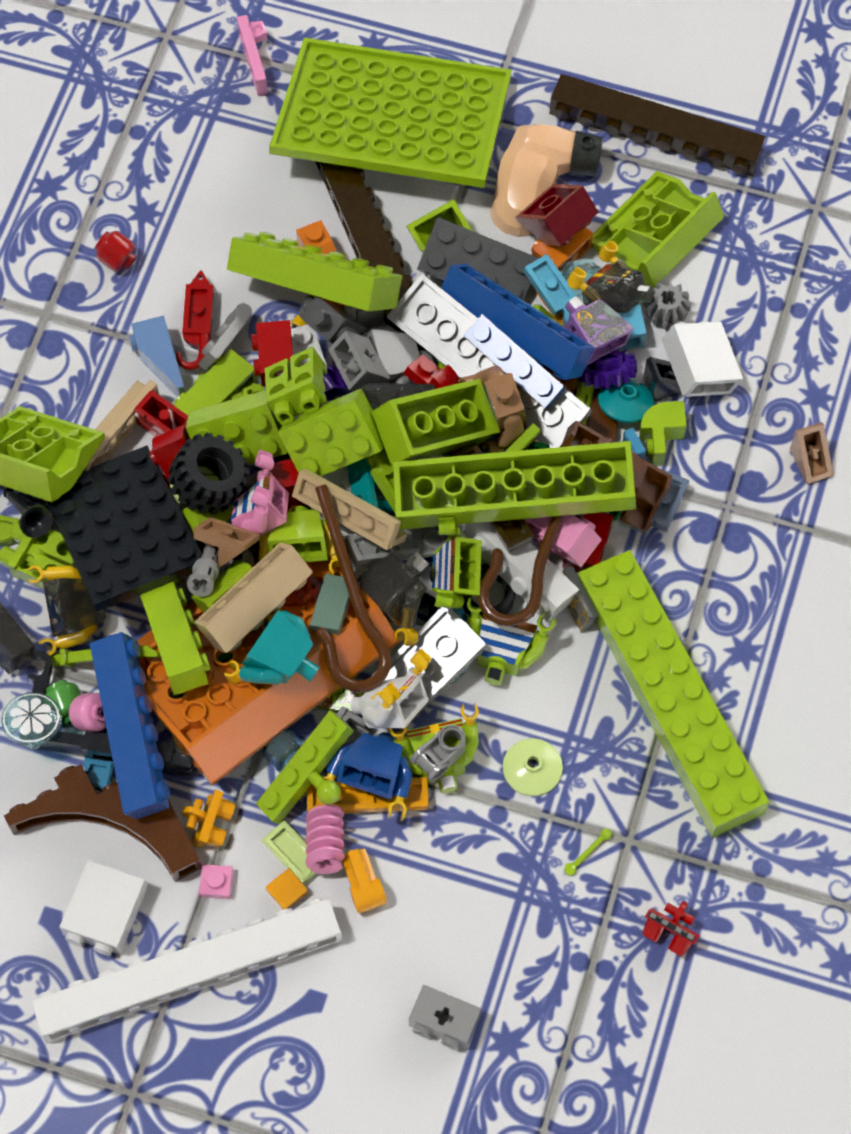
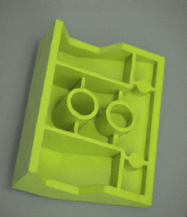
(659, 226)
(43, 452)

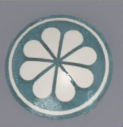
(31, 719)

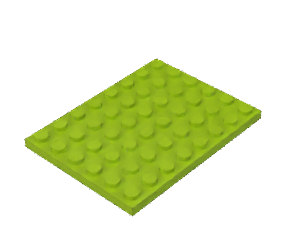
(392, 112)

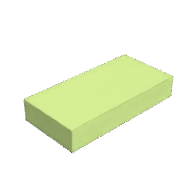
(289, 850)

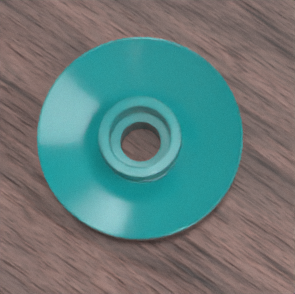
(625, 402)

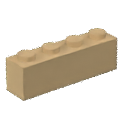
(254, 597)

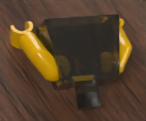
(68, 607)

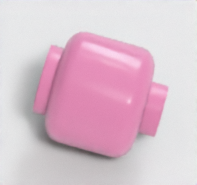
(87, 713)

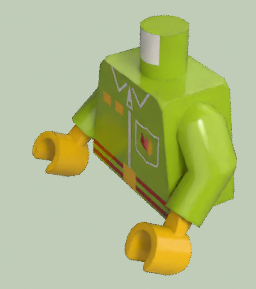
(417, 737)

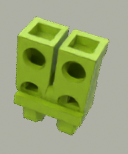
(298, 386)
(42, 552)

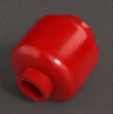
(115, 251)

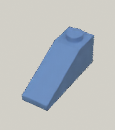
(156, 351)

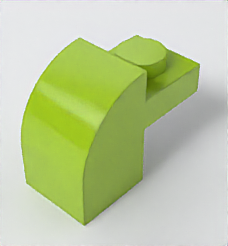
(662, 423)

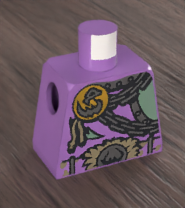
(598, 326)

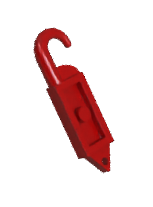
(197, 318)

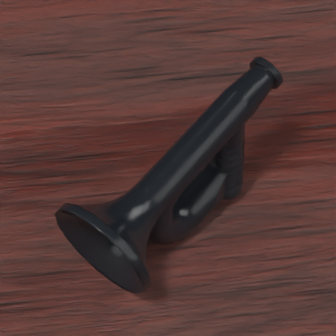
(35, 514)

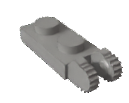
(226, 334)

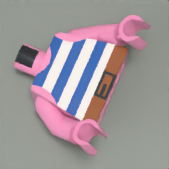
(263, 504)

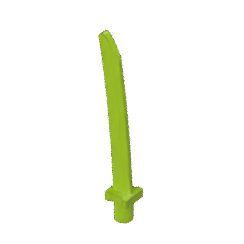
(68, 658)

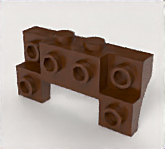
(649, 481)

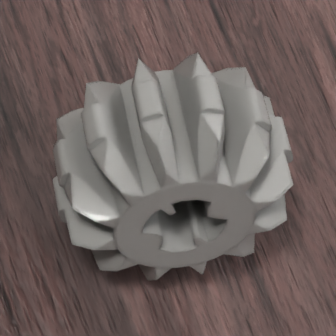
(677, 306)

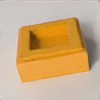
(286, 889)

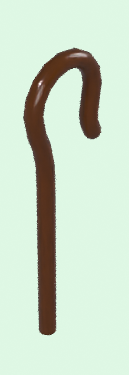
(536, 581)
(358, 606)

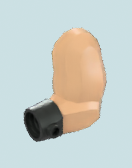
(534, 163)

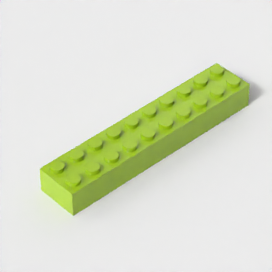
(673, 695)

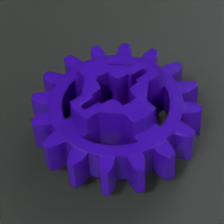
(610, 370)

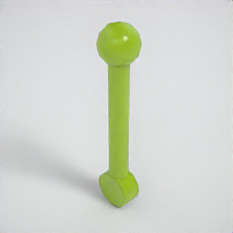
(570, 868)

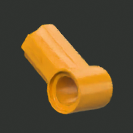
(365, 887)

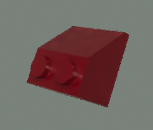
(558, 214)

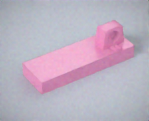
(250, 34)

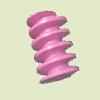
(324, 839)

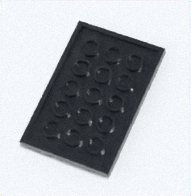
(124, 529)

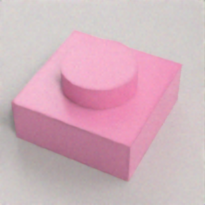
(216, 881)

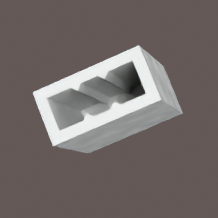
(702, 359)
(103, 908)

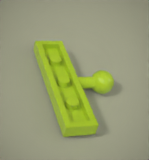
(306, 768)

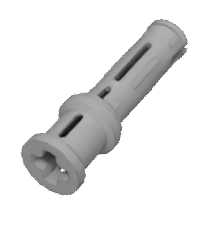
(205, 571)

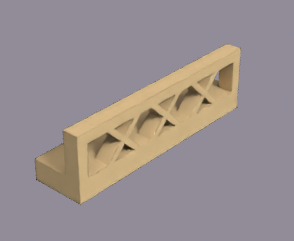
(120, 422)
(351, 511)

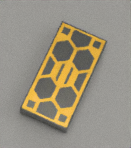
(581, 606)

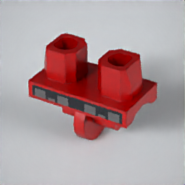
(658, 922)

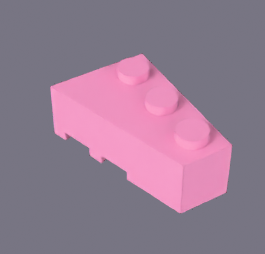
(574, 539)

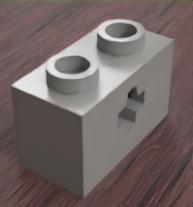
(357, 361)
(433, 1005)

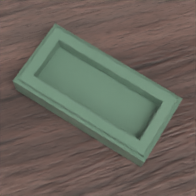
(331, 605)

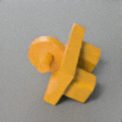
(214, 807)

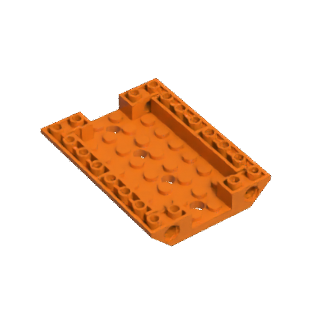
(231, 722)

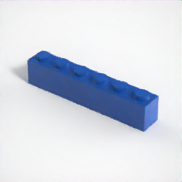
(525, 325)
(129, 725)

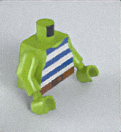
(455, 566)
(508, 647)

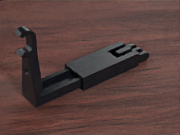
(96, 744)

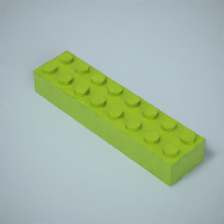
(515, 485)

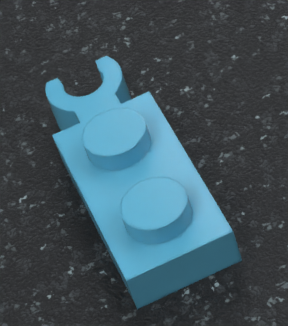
(550, 285)

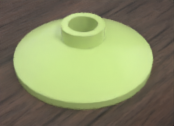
(531, 780)

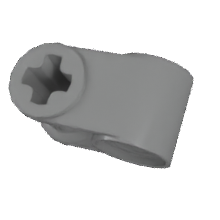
(437, 757)

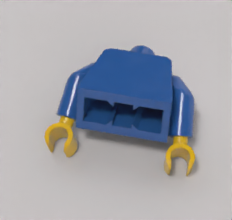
(375, 767)

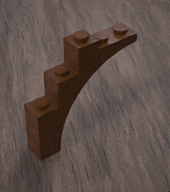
(78, 802)

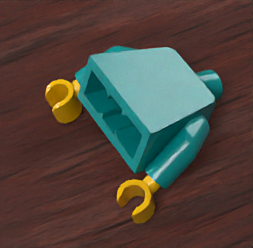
(277, 653)

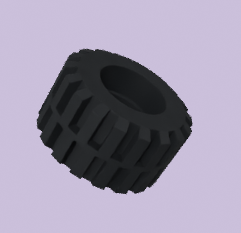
(197, 489)

